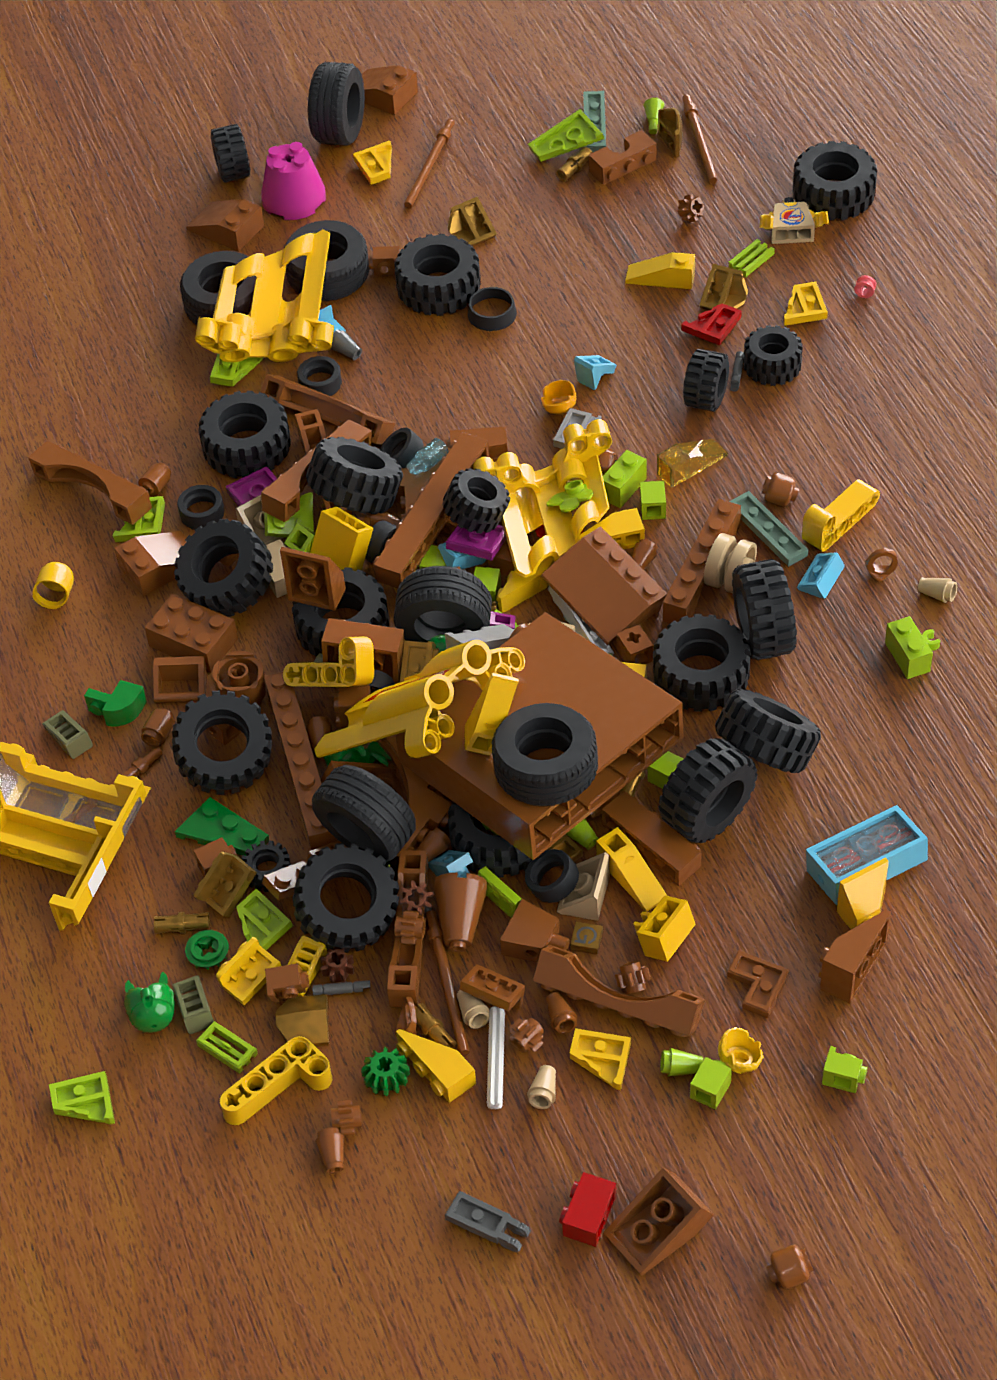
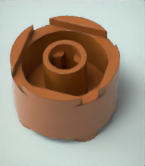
(240, 674)

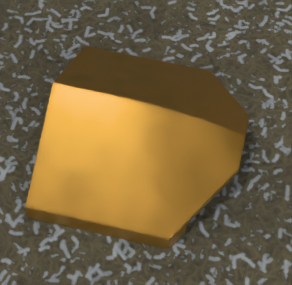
(670, 129)
(470, 222)
(725, 287)
(304, 1018)

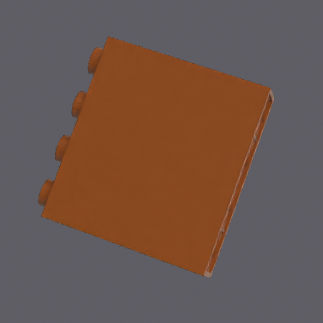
(629, 715)

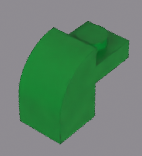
(120, 706)

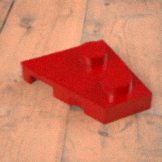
(713, 324)

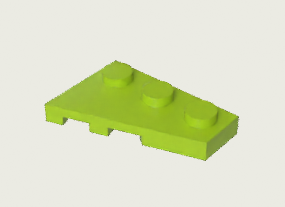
(566, 136)

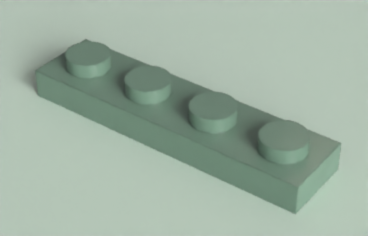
(595, 110)
(770, 529)

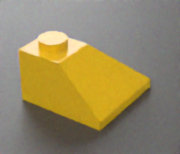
(862, 894)

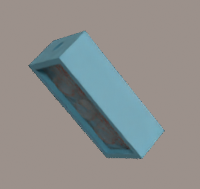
(881, 836)

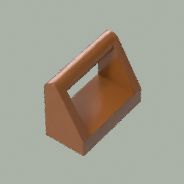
(175, 670)

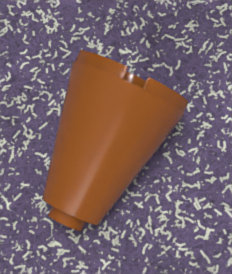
(459, 907)

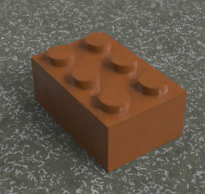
(191, 630)
(387, 644)

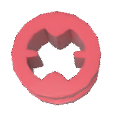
(865, 281)

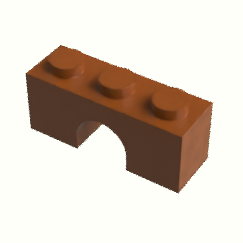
(610, 165)

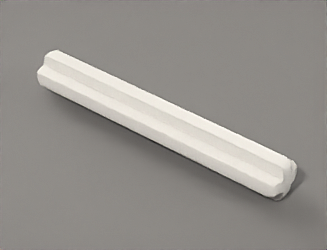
(495, 1058)

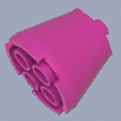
(291, 183)

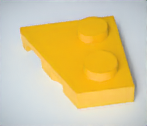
(375, 162)
(805, 305)
(601, 1055)

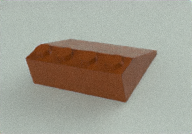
(604, 585)

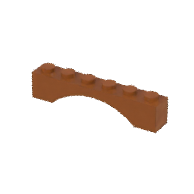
(330, 409)
(311, 433)
(58, 464)
(284, 494)
(689, 582)
(406, 958)
(564, 972)

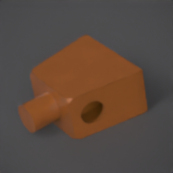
(530, 932)

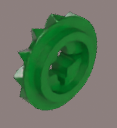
(204, 940)

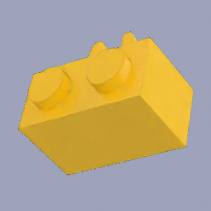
(665, 928)

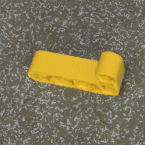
(827, 525)
(353, 668)
(241, 1102)

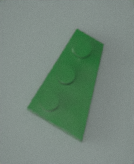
(216, 821)

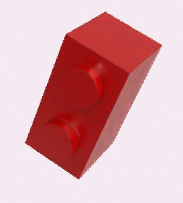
(588, 1209)

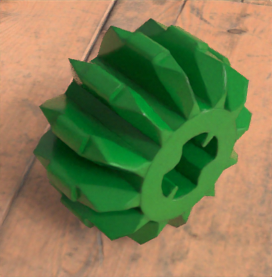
(395, 1074)

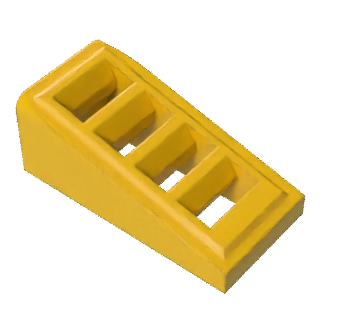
(312, 952)

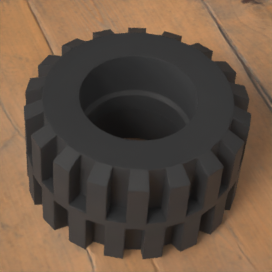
(230, 153)
(772, 355)
(706, 380)
(476, 500)

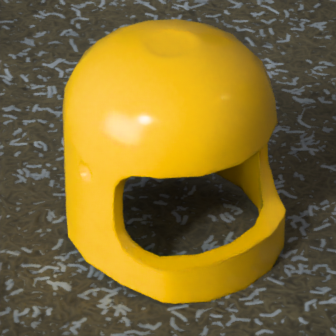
(57, 578)

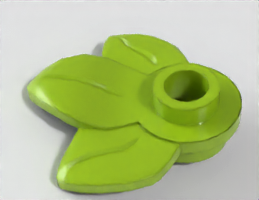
(570, 499)

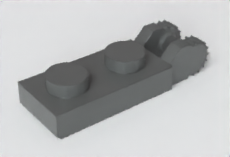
(486, 1221)

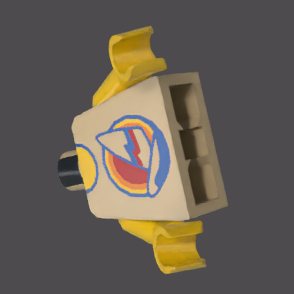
(792, 222)

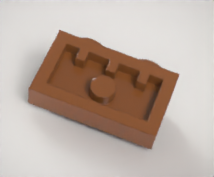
(493, 988)

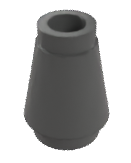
(345, 345)

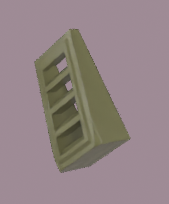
(70, 735)
(193, 1004)

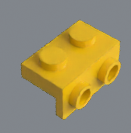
(246, 971)

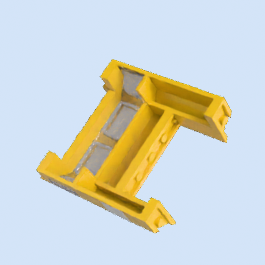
(64, 824)

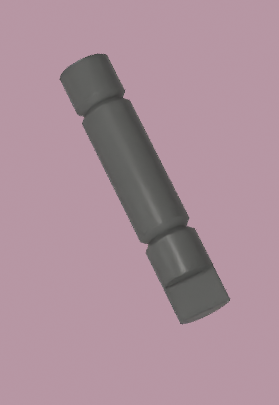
(737, 371)
(340, 988)

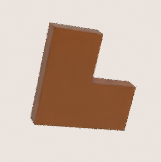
(763, 977)

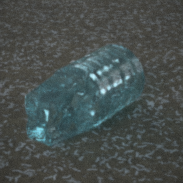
(427, 457)

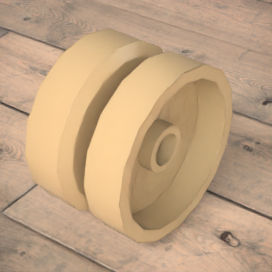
(725, 557)

